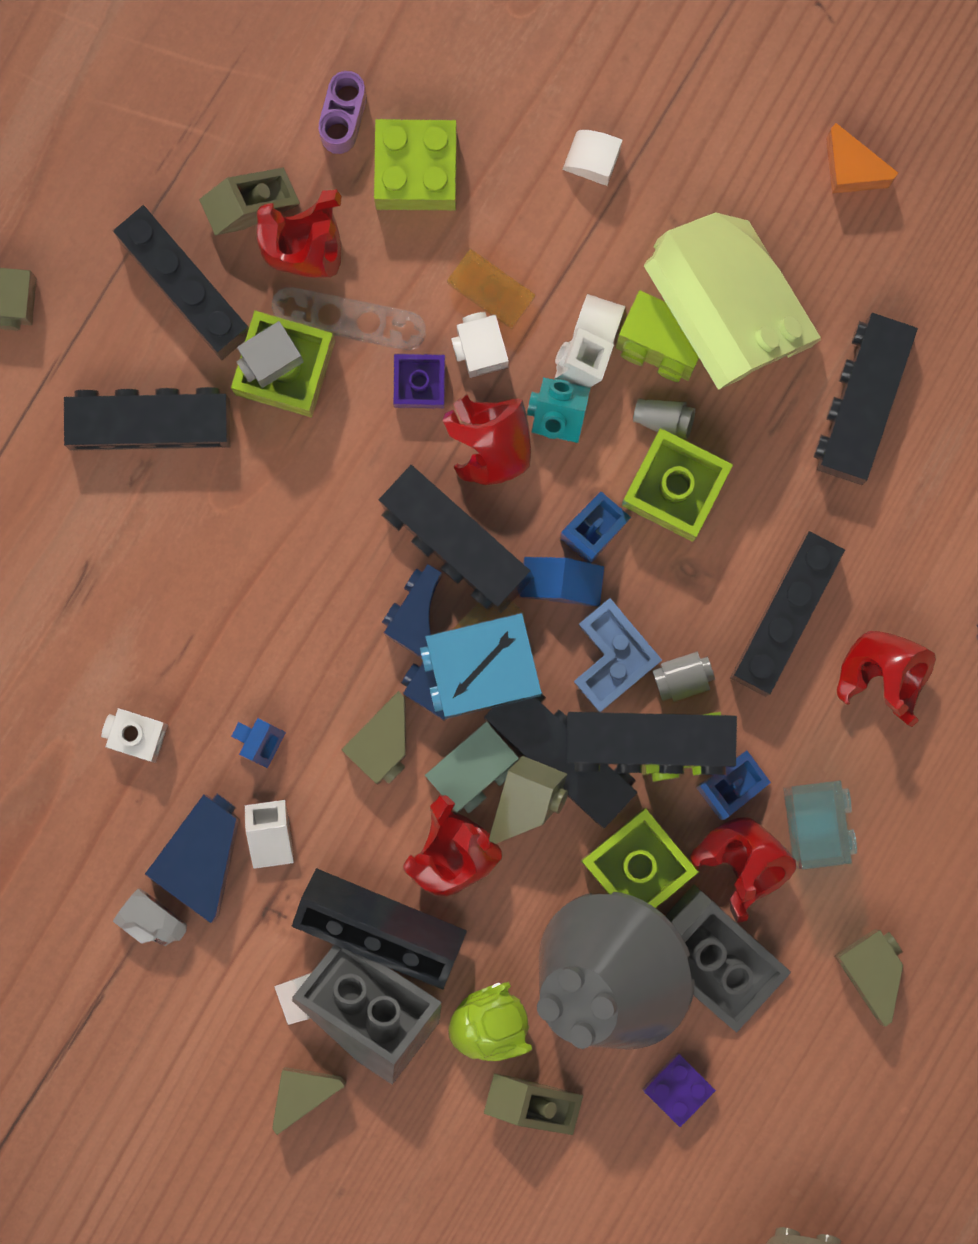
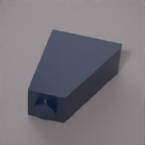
(199, 857)

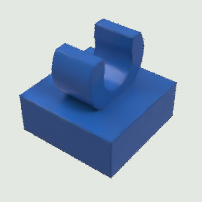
(260, 741)

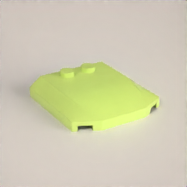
(729, 297)

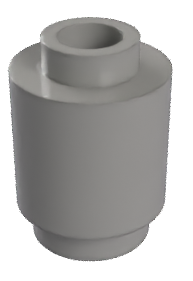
(683, 677)

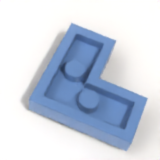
(624, 660)

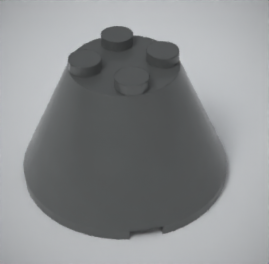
(613, 973)

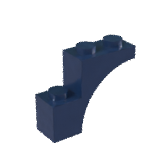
(408, 628)

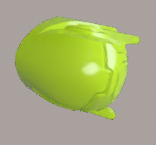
(490, 1025)

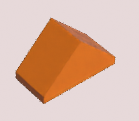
(854, 165)

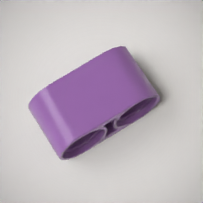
(342, 112)

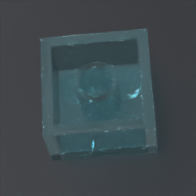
(819, 824)

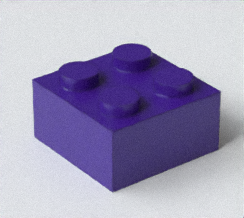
(419, 381)
(678, 1089)

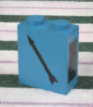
(481, 666)

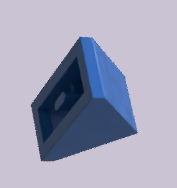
(594, 527)
(564, 581)
(731, 791)

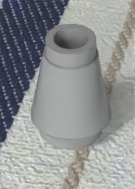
(668, 415)

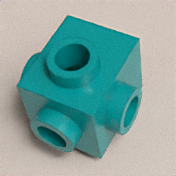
(558, 409)

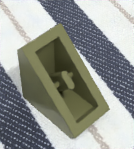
(300, 1093)

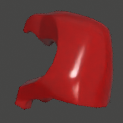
(304, 242)
(499, 439)
(900, 663)
(454, 852)
(755, 856)

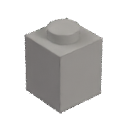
(268, 355)

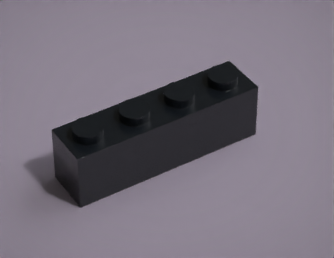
(182, 282)
(866, 398)
(147, 421)
(456, 539)
(787, 614)
(544, 739)
(651, 740)
(379, 928)

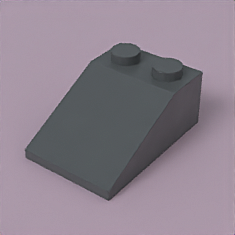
(727, 963)
(369, 1011)

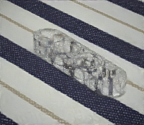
(350, 312)

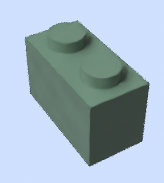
(473, 768)

